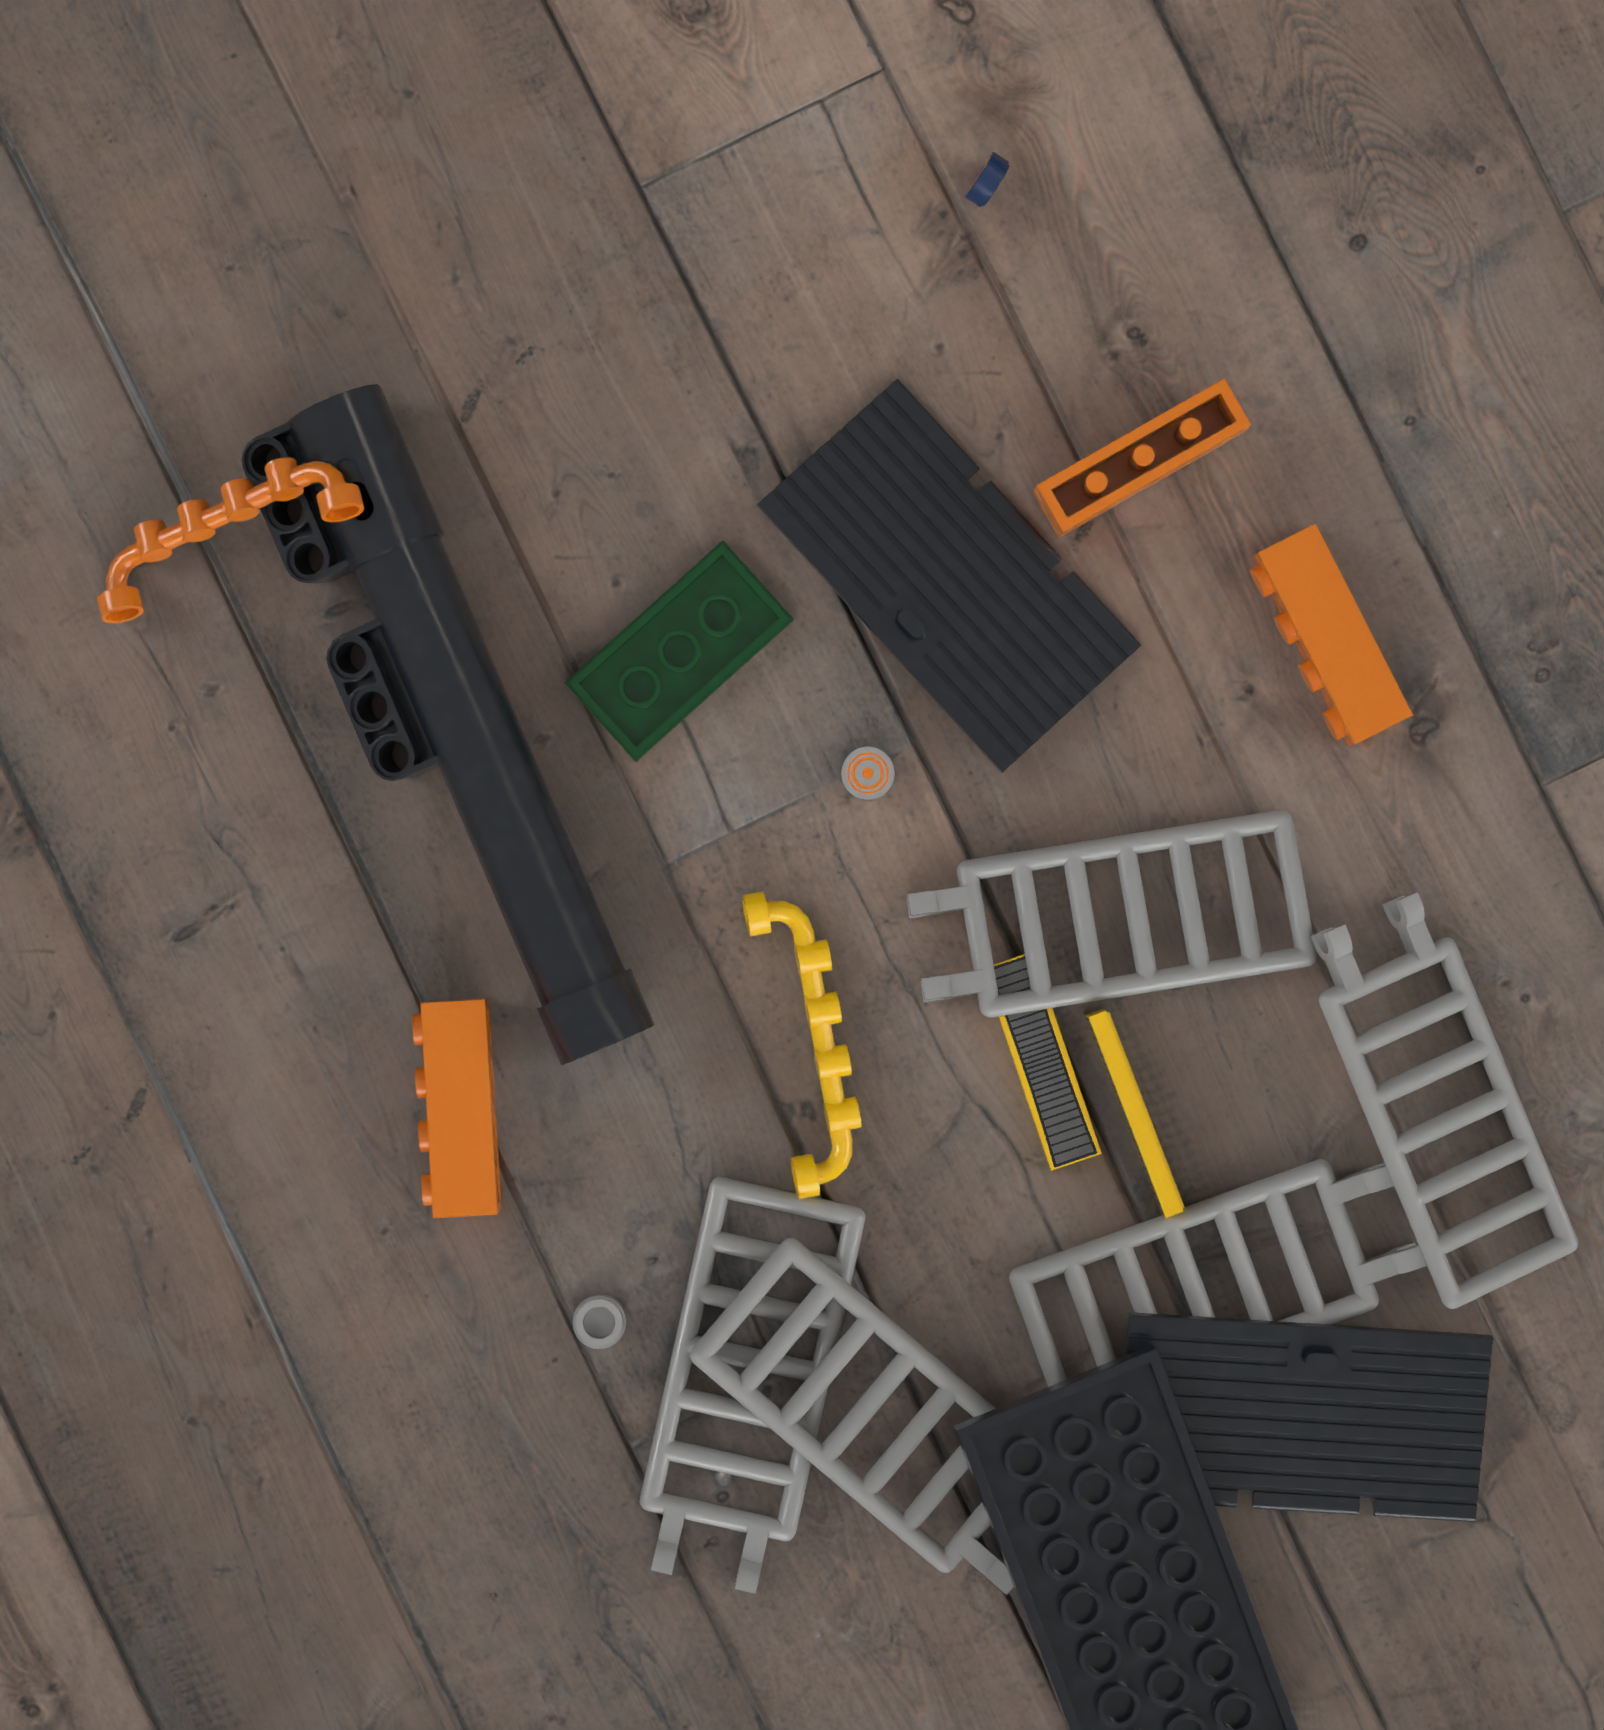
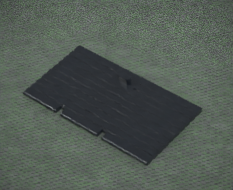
(948, 575)
(1328, 1412)

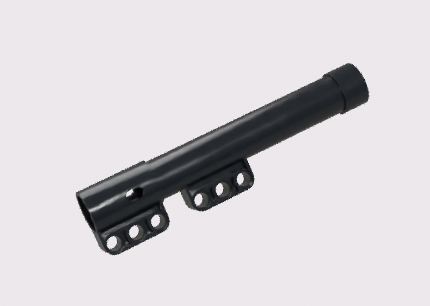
(448, 707)

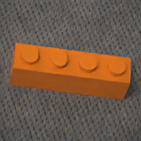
(1141, 458)
(1330, 636)
(459, 1107)

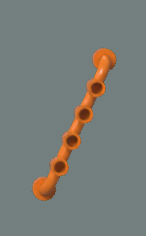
(198, 523)

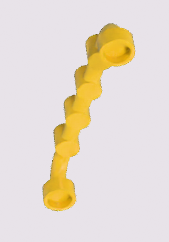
(821, 1012)

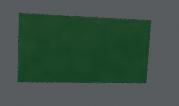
(679, 651)

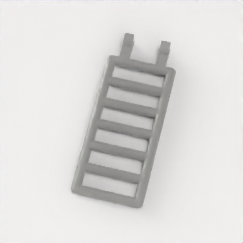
(1335, 949)
(1147, 976)
(1220, 1208)
(678, 1397)
(825, 1455)

